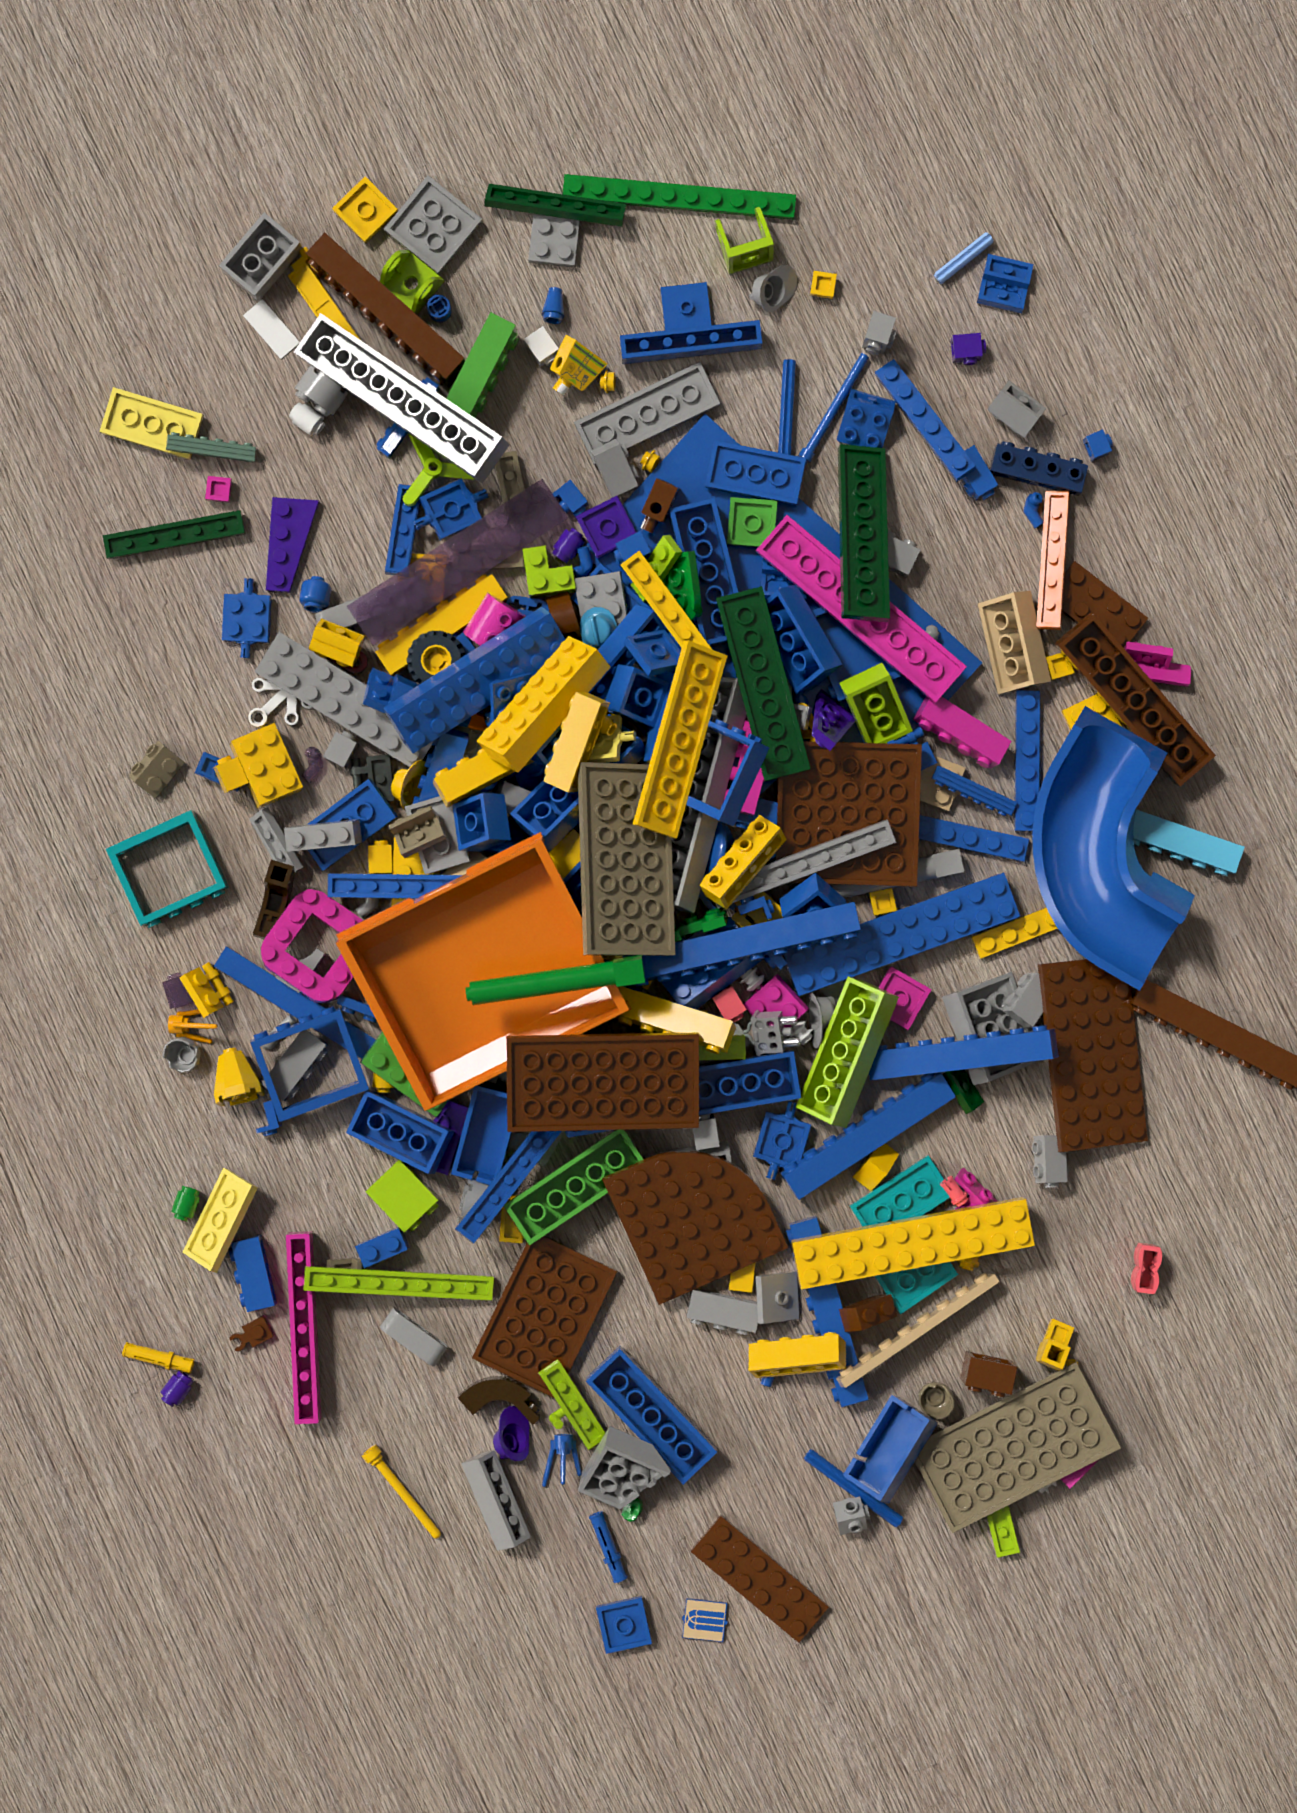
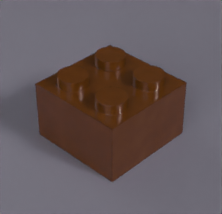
(988, 1373)

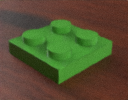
(750, 521)

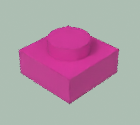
(218, 489)

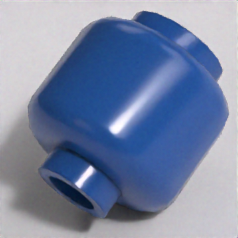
(315, 594)

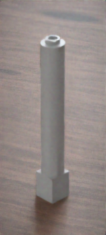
(928, 868)

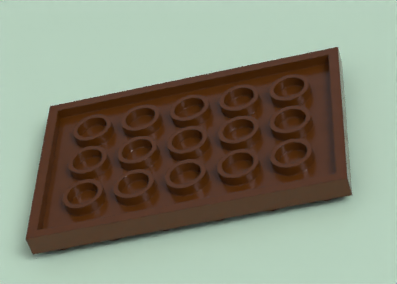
(544, 1312)

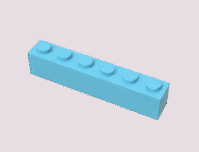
(1186, 843)

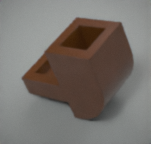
(564, 615)

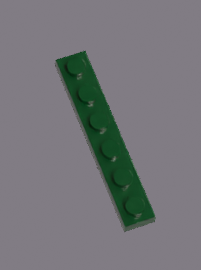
(555, 205)
(174, 534)

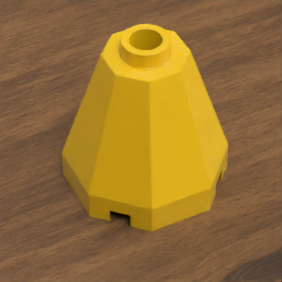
(236, 1079)

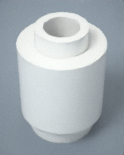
(307, 419)

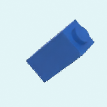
(980, 481)

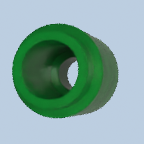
(186, 1203)

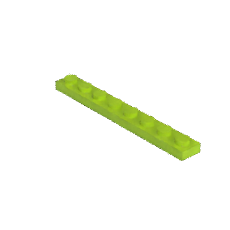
(398, 1283)

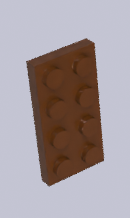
(1088, 594)

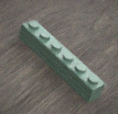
(210, 448)

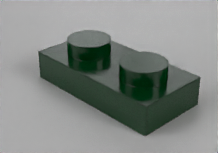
(964, 1090)

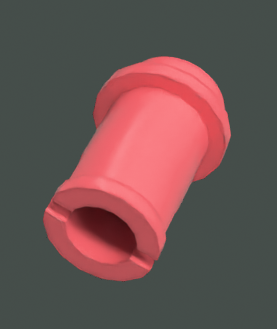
(954, 1191)

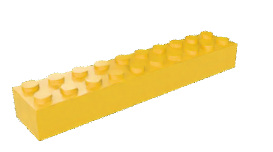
(912, 1242)

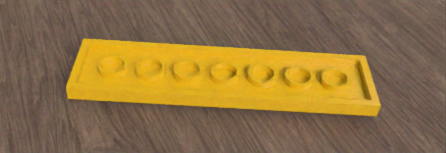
(680, 739)

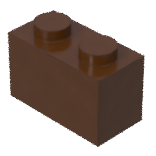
(868, 1313)

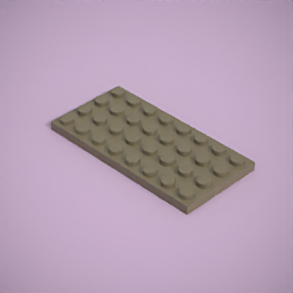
(622, 867)
(1015, 1447)

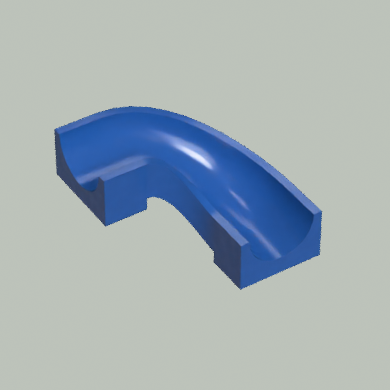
(1088, 852)

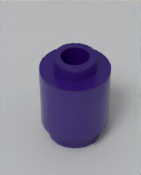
(567, 545)
(176, 1388)

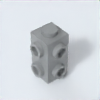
(1049, 1163)

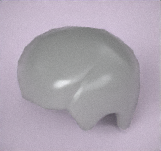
(182, 1054)

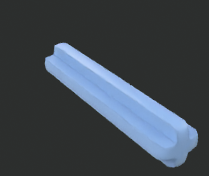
(963, 258)

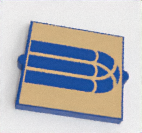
(704, 1620)

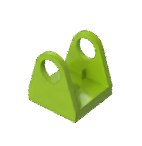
(750, 253)
(406, 265)

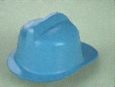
(597, 626)

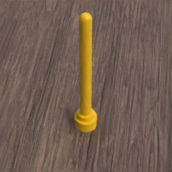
(374, 1457)

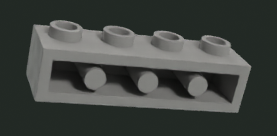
(496, 1500)

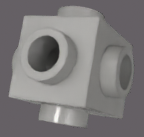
(851, 1515)

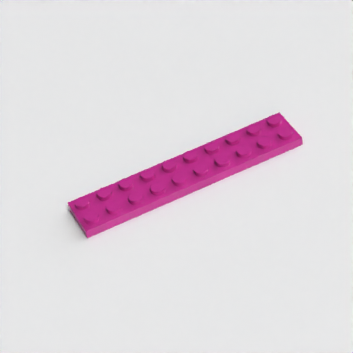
(897, 641)

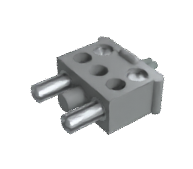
(770, 1032)

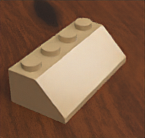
(1014, 642)

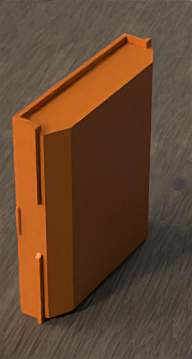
(487, 924)

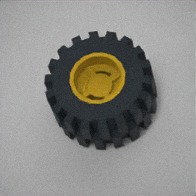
(433, 653)

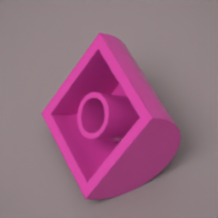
(491, 619)

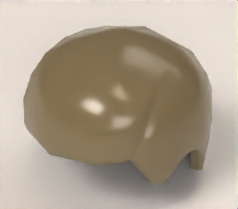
(936, 1400)

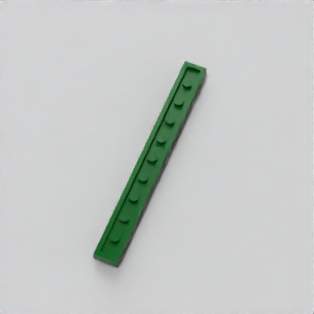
(681, 196)

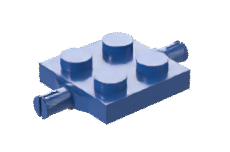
(450, 509)
(246, 618)
(781, 1139)

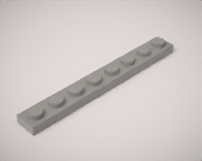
(819, 858)

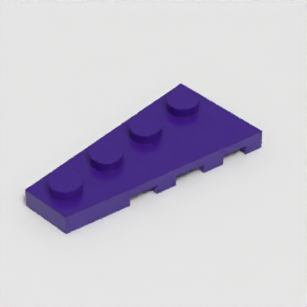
(287, 540)
(829, 721)

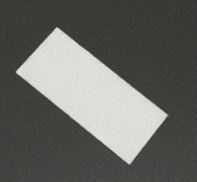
(271, 328)

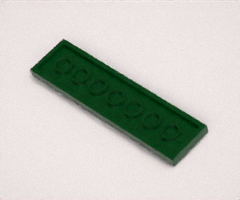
(863, 533)
(763, 682)

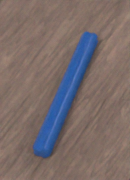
(787, 403)
(837, 1476)

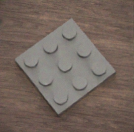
(433, 224)

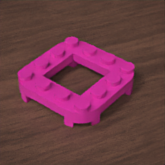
(286, 929)

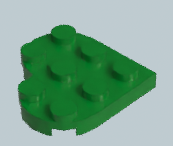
(684, 584)

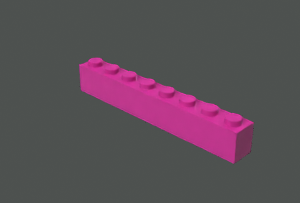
(303, 1330)

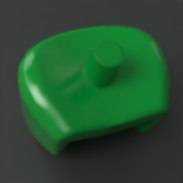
(632, 1510)

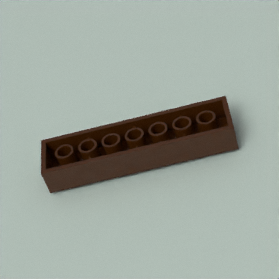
(385, 309)
(1134, 697)

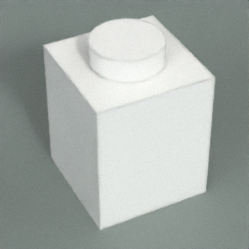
(541, 347)

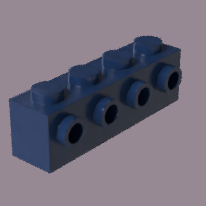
(1038, 469)

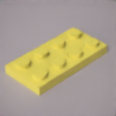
(147, 421)
(220, 1220)

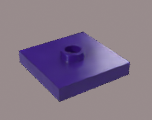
(605, 526)

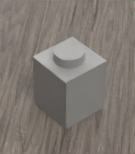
(341, 749)

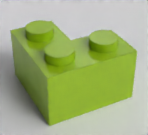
(541, 579)

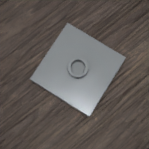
(777, 1297)

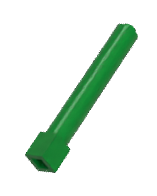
(617, 972)

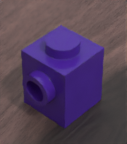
(967, 348)

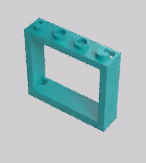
(151, 834)

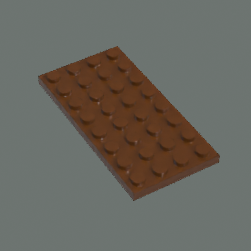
(1098, 1067)
(602, 1082)

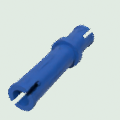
(612, 1557)

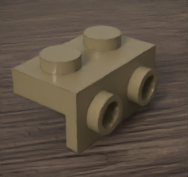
(156, 769)
(418, 831)

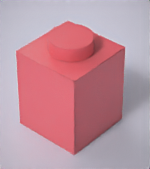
(729, 1004)

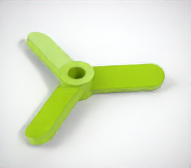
(427, 476)

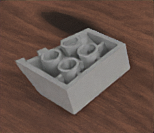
(621, 1469)

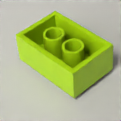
(876, 705)

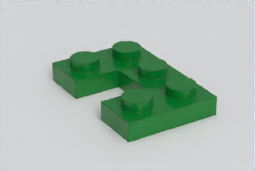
(712, 920)

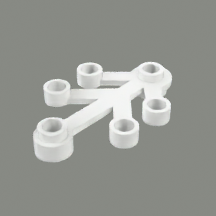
(273, 703)

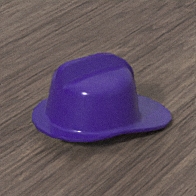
(513, 1435)

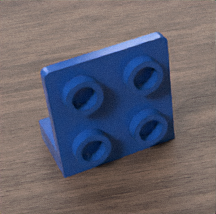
(865, 420)

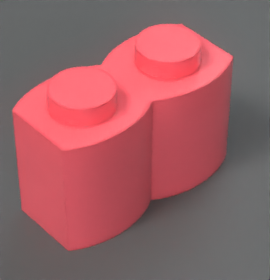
(1147, 1262)

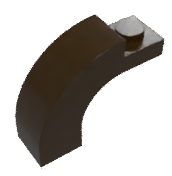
(276, 897)
(499, 1388)

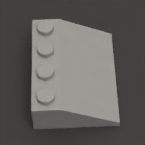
(980, 1011)

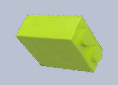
(403, 1196)

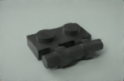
(378, 769)

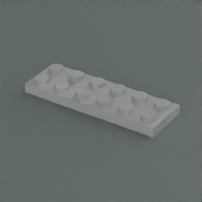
(650, 410)

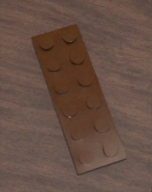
(759, 1578)

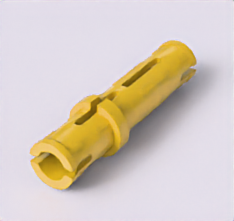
(153, 1356)

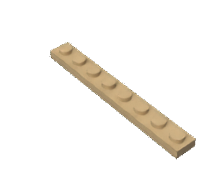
(909, 1334)

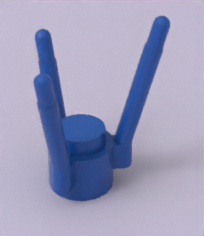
(563, 1444)

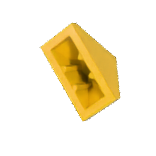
(876, 1166)

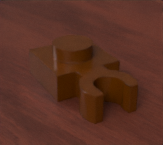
(254, 1332)

